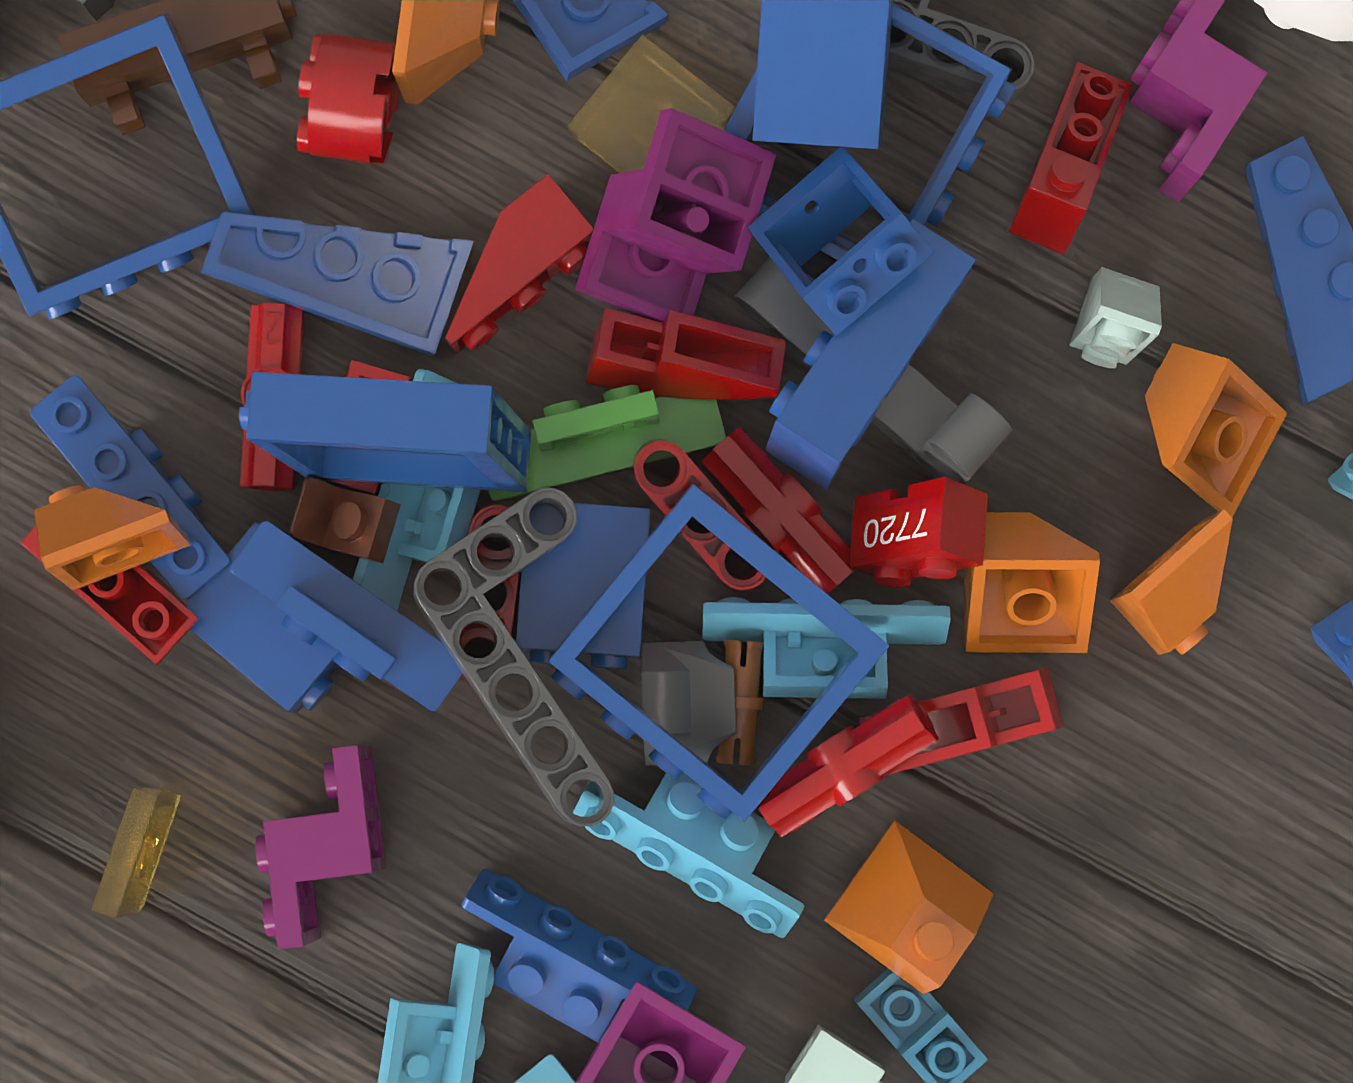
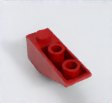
(1071, 159)
(525, 249)
(136, 606)

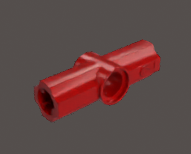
(273, 347)
(779, 510)
(847, 765)

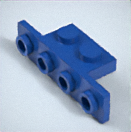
(127, 465)
(346, 616)
(564, 962)

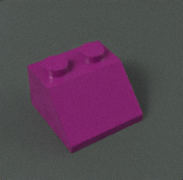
(660, 1044)

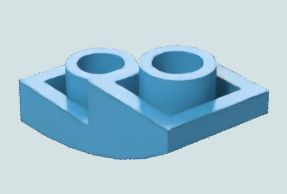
(920, 1030)

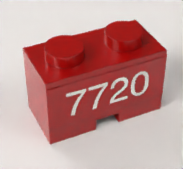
(918, 535)

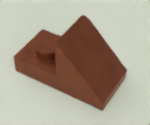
(344, 520)

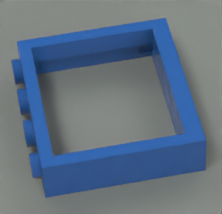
(963, 146)
(166, 252)
(389, 431)
(668, 751)

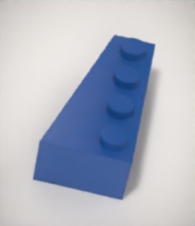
(862, 366)

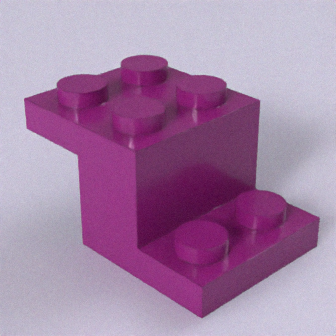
(1193, 90)
(675, 218)
(321, 847)

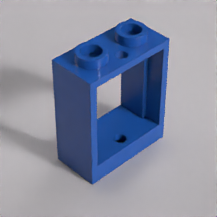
(797, 234)

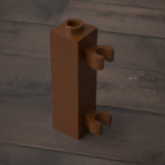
(209, 35)

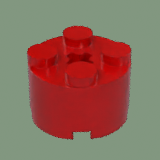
(349, 99)

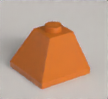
(439, 42)
(1211, 424)
(101, 533)
(1179, 588)
(1031, 589)
(911, 909)

